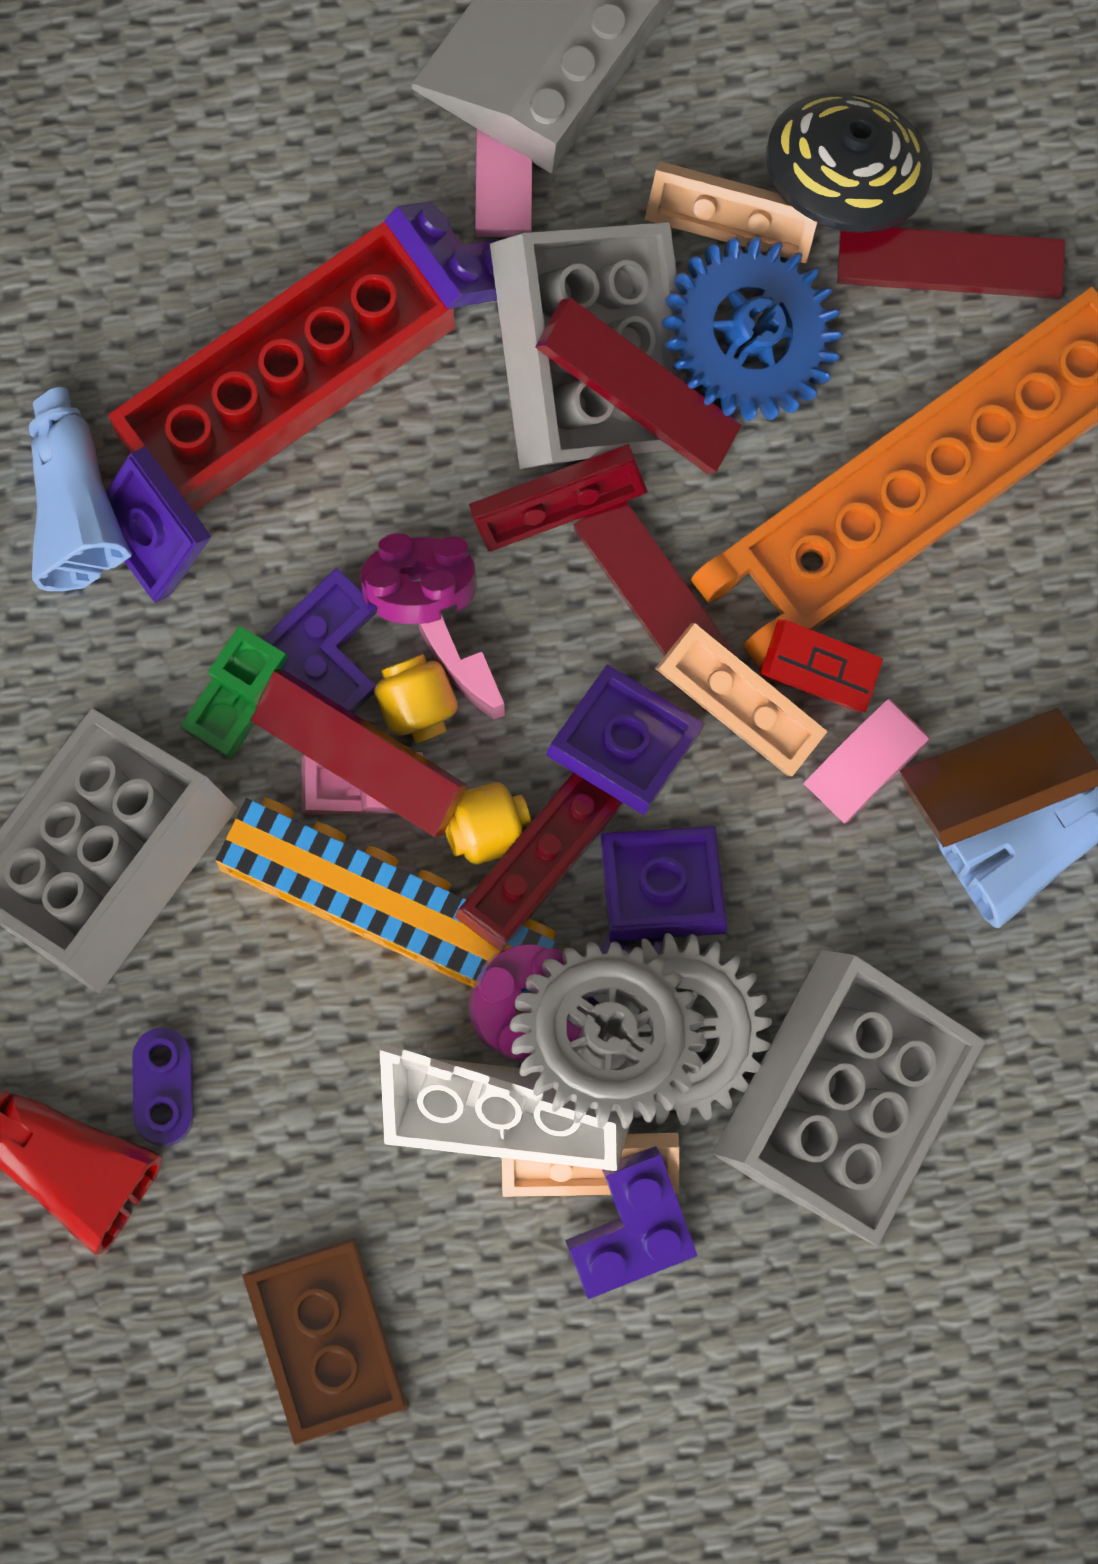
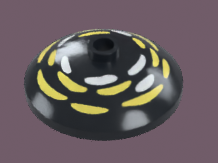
(848, 162)

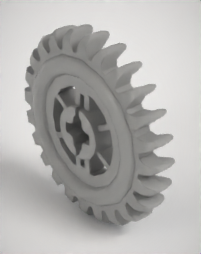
(733, 1024)
(591, 1077)

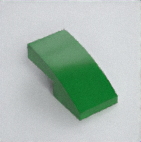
(230, 699)

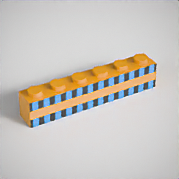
(361, 890)

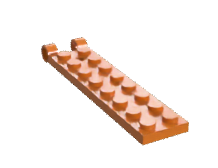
(921, 477)

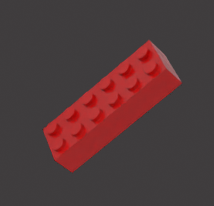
(285, 367)

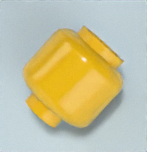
(416, 698)
(487, 823)

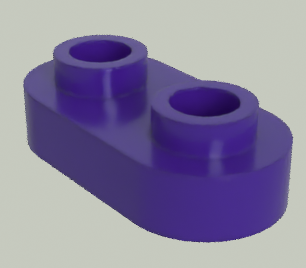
(162, 1086)

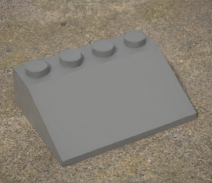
(537, 67)
(621, 280)
(103, 847)
(849, 1095)

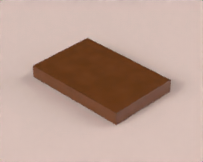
(1001, 777)
(325, 1341)

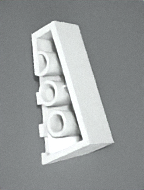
(488, 1113)

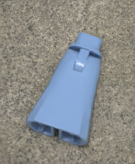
(74, 517)
(1020, 858)

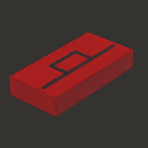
(821, 666)

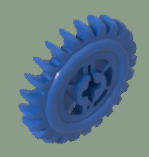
(783, 299)

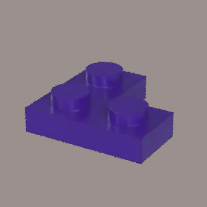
(455, 271)
(316, 633)
(646, 1235)

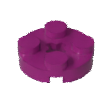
(441, 565)
(496, 991)

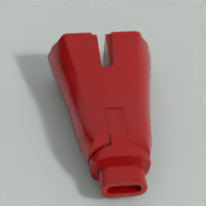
(74, 1169)

